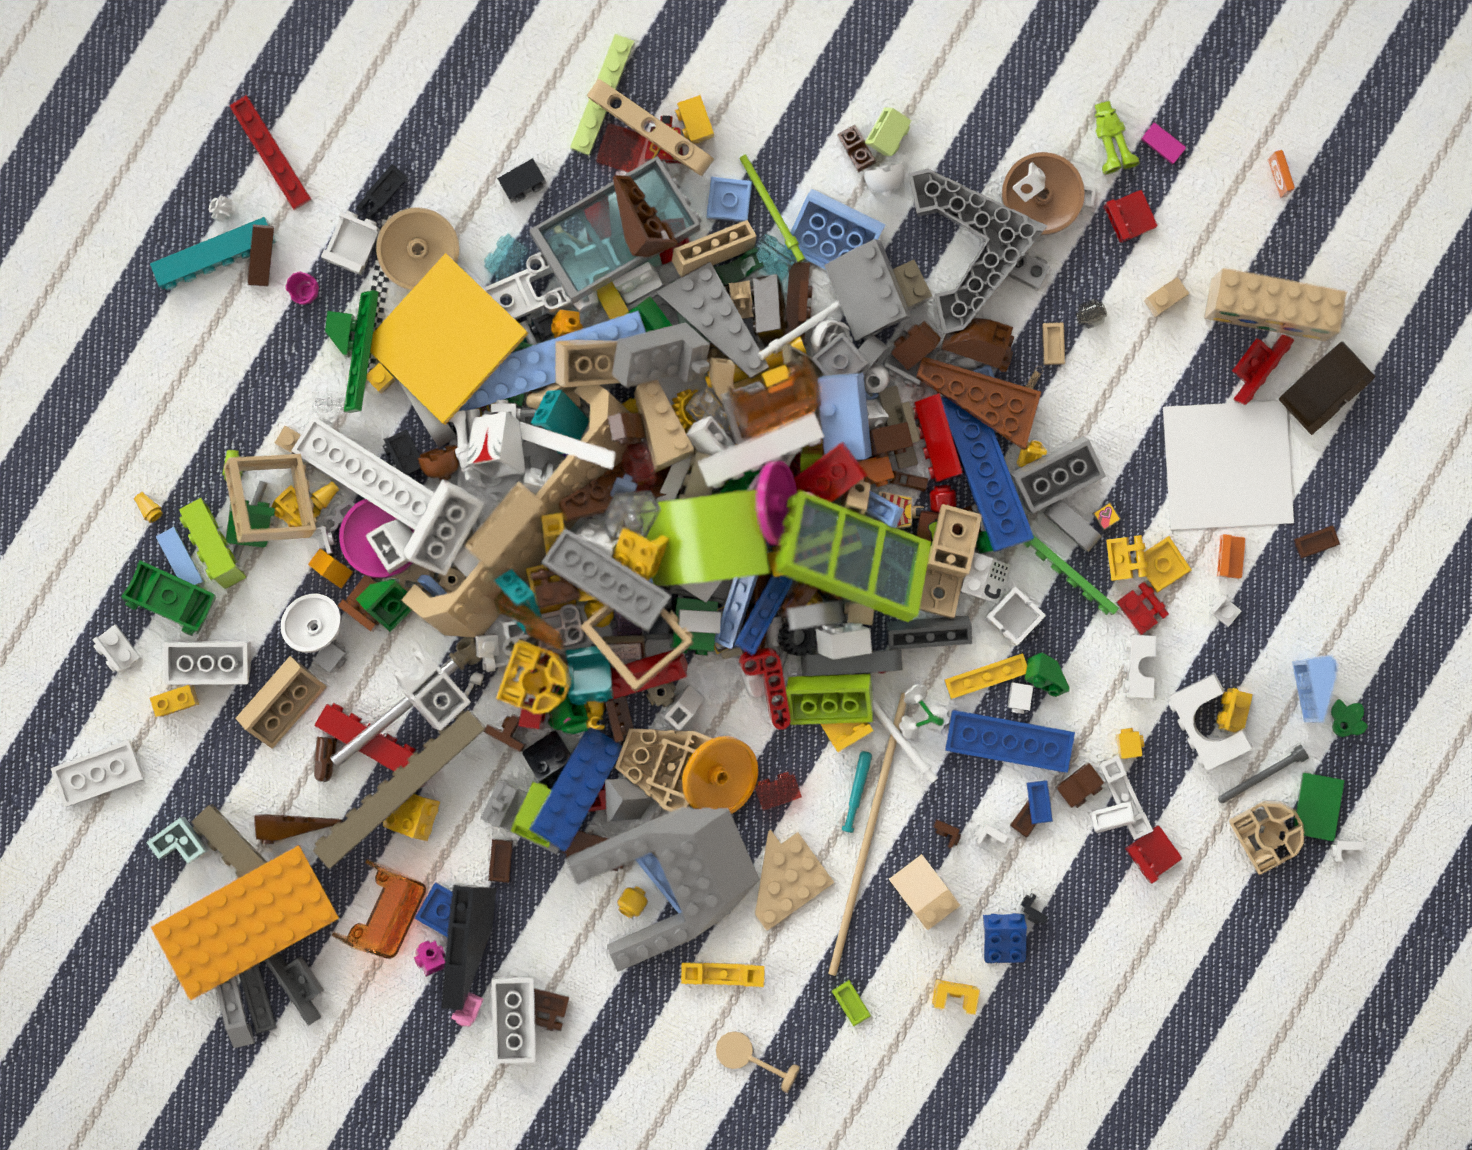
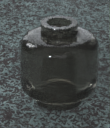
(1091, 313)

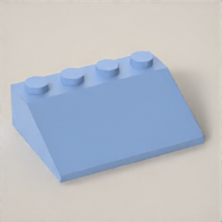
(831, 229)
(1314, 685)

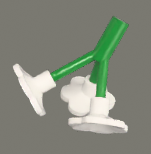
(935, 717)

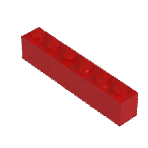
(381, 748)

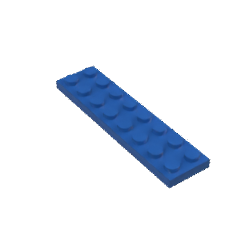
(988, 478)

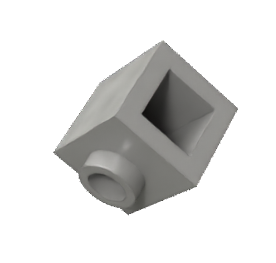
(331, 656)

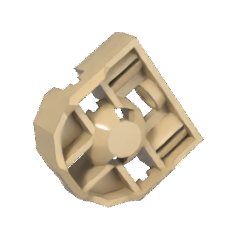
(1269, 839)

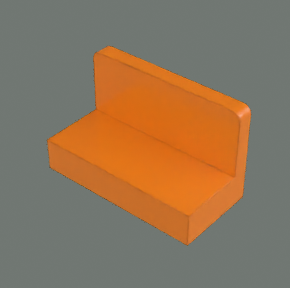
(1231, 556)

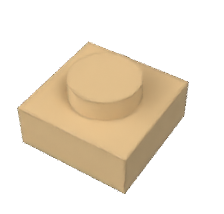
(287, 439)

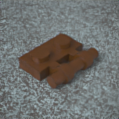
(555, 592)
(552, 1004)

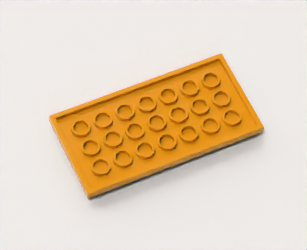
(244, 922)

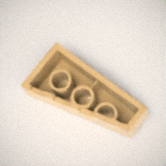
(662, 429)

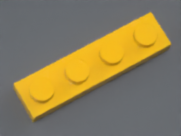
(986, 676)

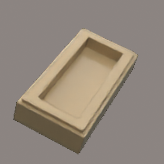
(1053, 344)

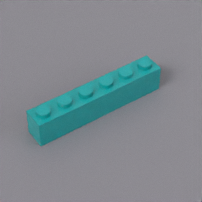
(205, 256)

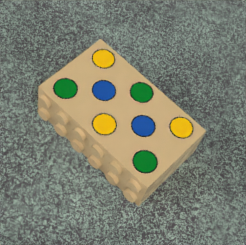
(1275, 304)

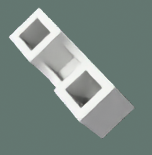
(1138, 685)

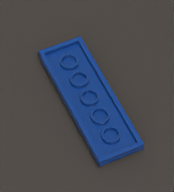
(1009, 741)
(576, 788)

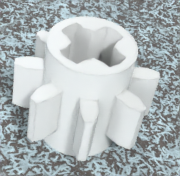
(221, 208)

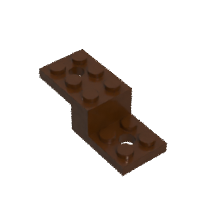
(801, 596)

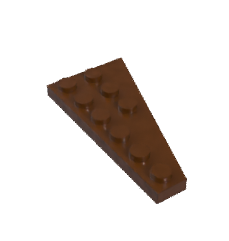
(596, 497)

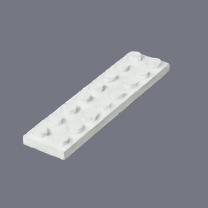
(363, 472)

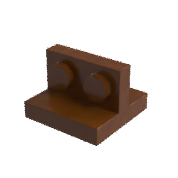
(506, 736)

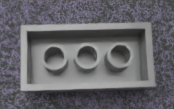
(1057, 474)

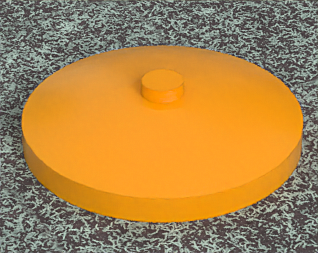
(720, 774)

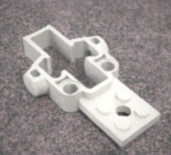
(524, 298)

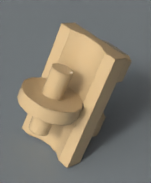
(741, 297)

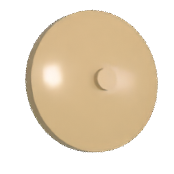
(413, 244)

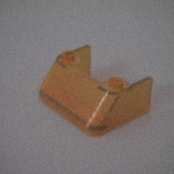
(778, 402)
(390, 916)

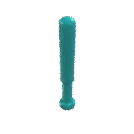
(858, 785)

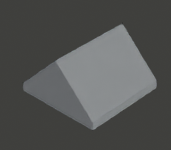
(625, 800)

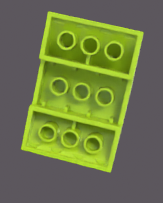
(710, 538)

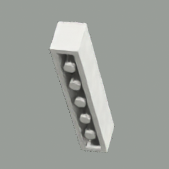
(761, 449)

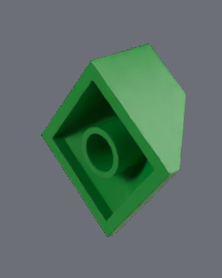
(385, 603)

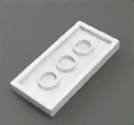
(97, 773)

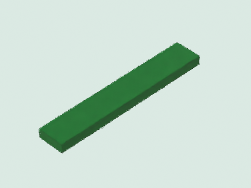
(361, 351)

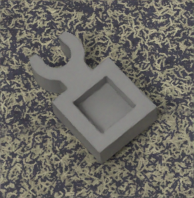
(341, 511)

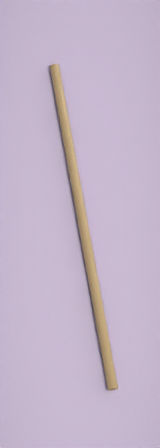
(866, 841)

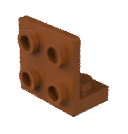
(355, 610)

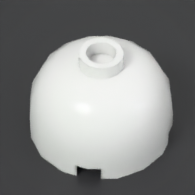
(885, 177)
(826, 332)

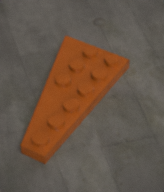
(993, 401)

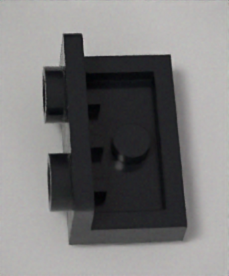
(403, 452)

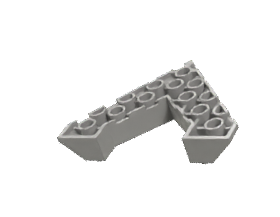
(1003, 229)

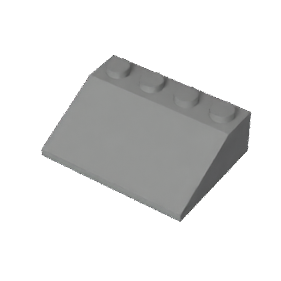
(867, 289)

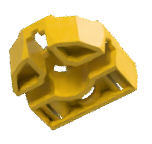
(515, 692)

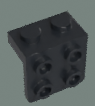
(547, 758)

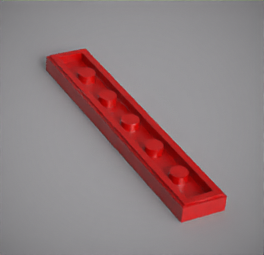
(270, 152)

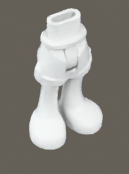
(463, 445)

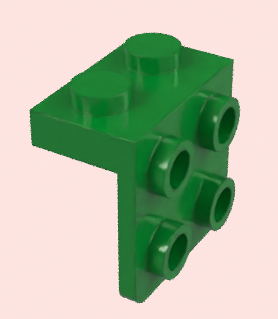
(259, 518)

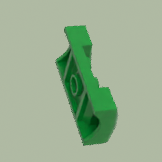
(169, 597)

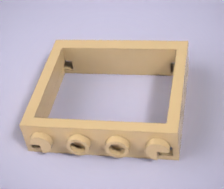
(237, 499)
(670, 618)

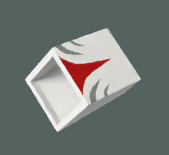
(496, 446)

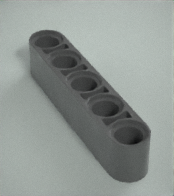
(874, 662)

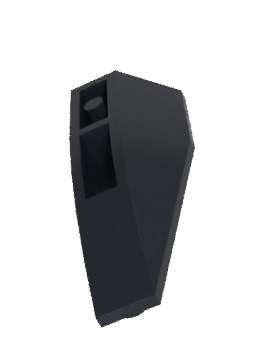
(466, 940)

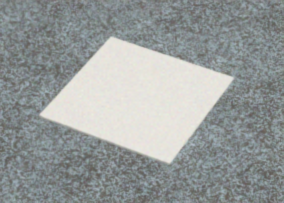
(1228, 465)

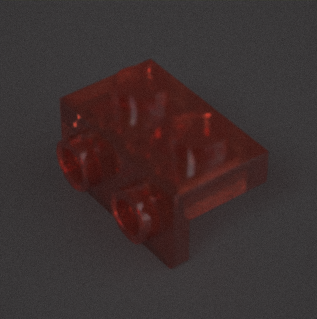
(777, 791)

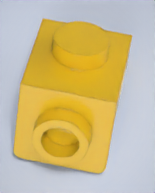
(1033, 451)

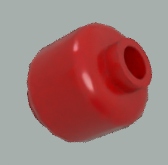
(942, 495)

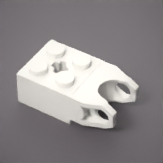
(425, 689)

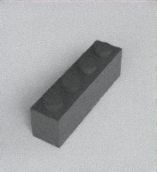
(929, 632)

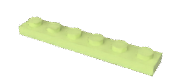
(594, 114)

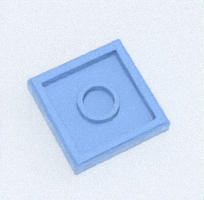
(729, 199)

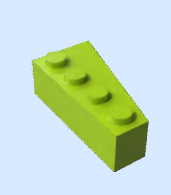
(210, 544)

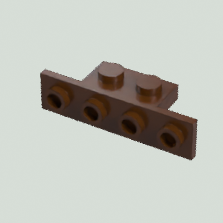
(797, 297)

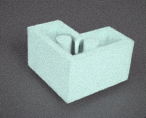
(179, 836)

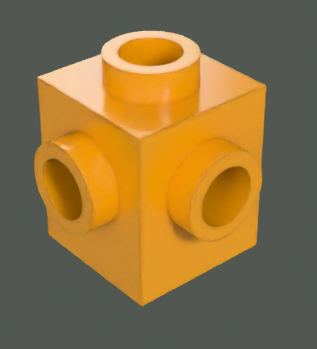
(565, 322)

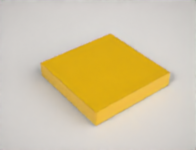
(1164, 564)

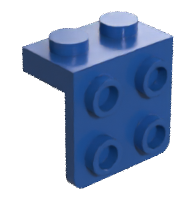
(1004, 938)

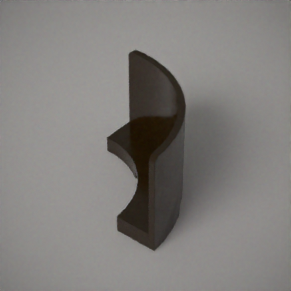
(1325, 387)

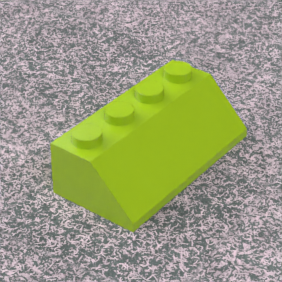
(830, 699)

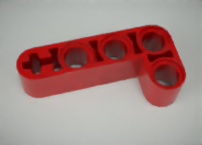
(771, 688)

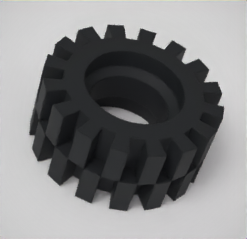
(801, 649)

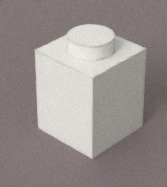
(1020, 697)

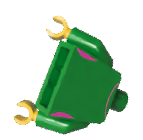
(571, 717)

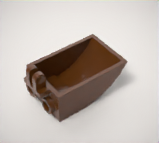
(983, 342)

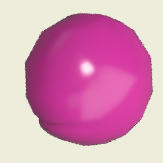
(302, 288)

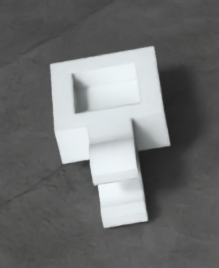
(487, 648)

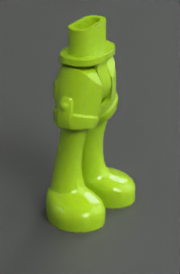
(1110, 127)

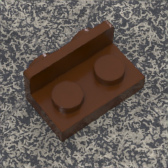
(619, 717)

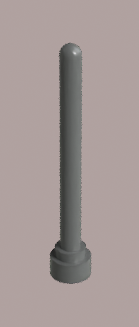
(1299, 754)

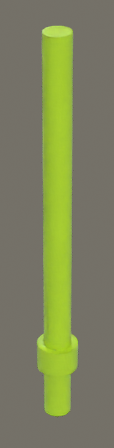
(791, 241)

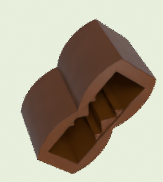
(627, 428)
(1080, 785)

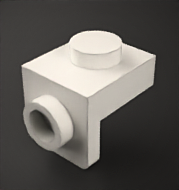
(502, 405)

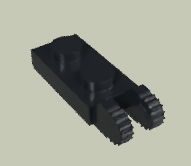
(383, 190)

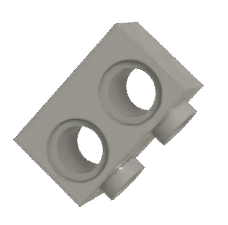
(1023, 273)

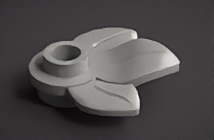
(539, 454)

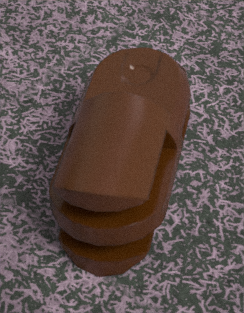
(324, 750)

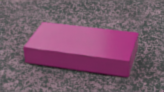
(1163, 143)

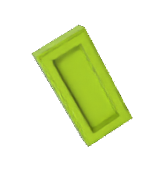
(851, 1003)

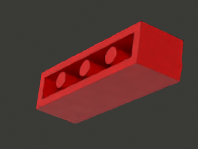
(674, 671)

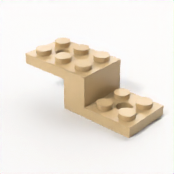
(949, 560)

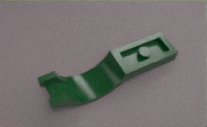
(739, 268)

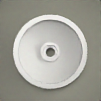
(304, 616)

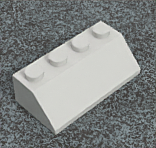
(443, 528)
(207, 662)
(513, 1020)

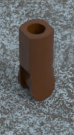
(912, 482)

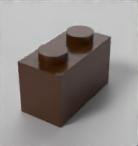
(915, 345)
(889, 439)

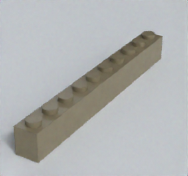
(399, 788)

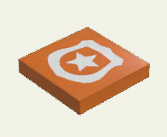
(1281, 173)

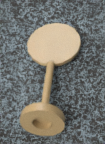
(736, 1050)

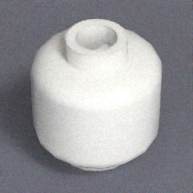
(874, 384)

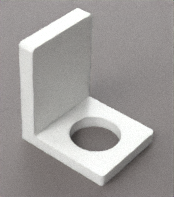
(1035, 178)
(327, 537)

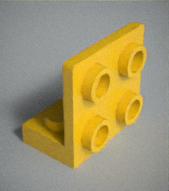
(640, 553)
(1234, 710)
(845, 734)

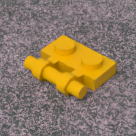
(1120, 558)

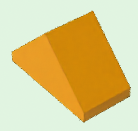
(330, 568)

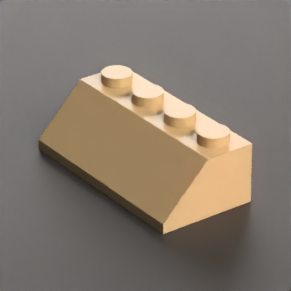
(504, 524)
(280, 702)

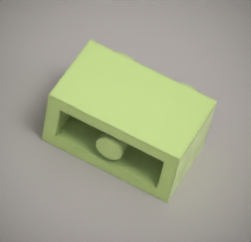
(888, 132)

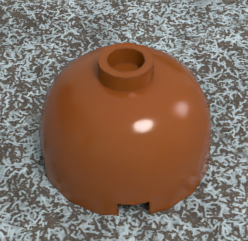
(439, 463)

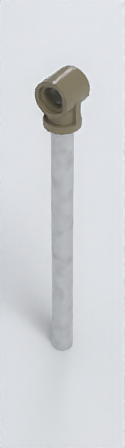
(464, 655)

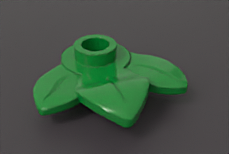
(1350, 716)

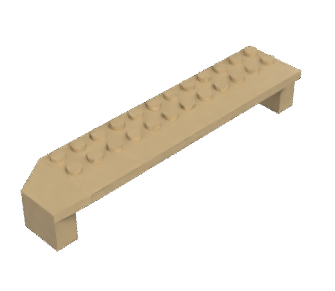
(472, 606)

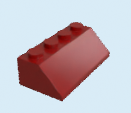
(937, 439)

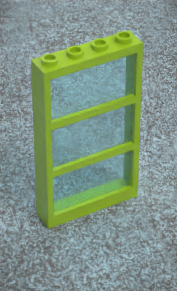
(853, 556)

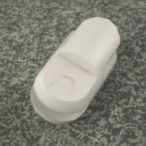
(753, 684)

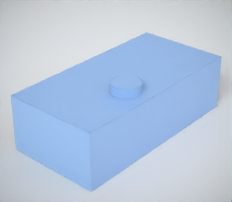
(845, 414)

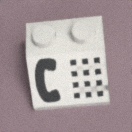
(986, 578)

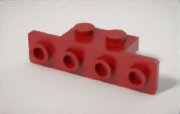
(1257, 365)

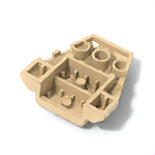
(658, 761)

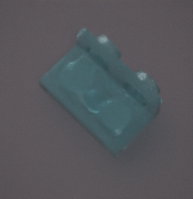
(775, 256)
(505, 257)

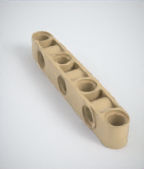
(638, 118)

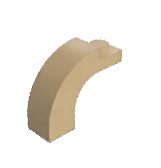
(721, 375)

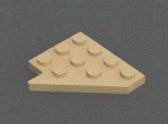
(788, 879)

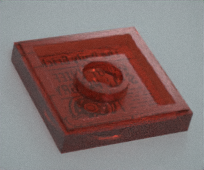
(621, 148)

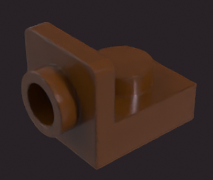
(944, 829)

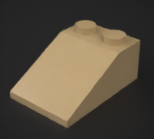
(585, 362)
(924, 892)

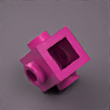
(430, 957)

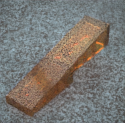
(533, 624)

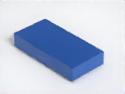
(1039, 802)

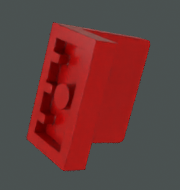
(1130, 216)
(1153, 854)

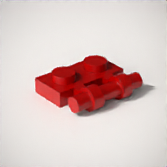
(1137, 612)

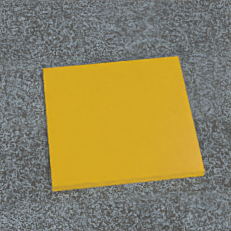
(446, 339)

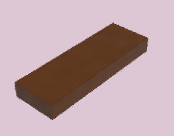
(260, 255)

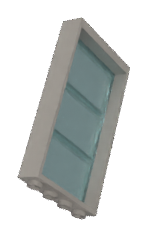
(588, 241)

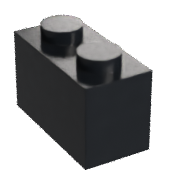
(522, 181)

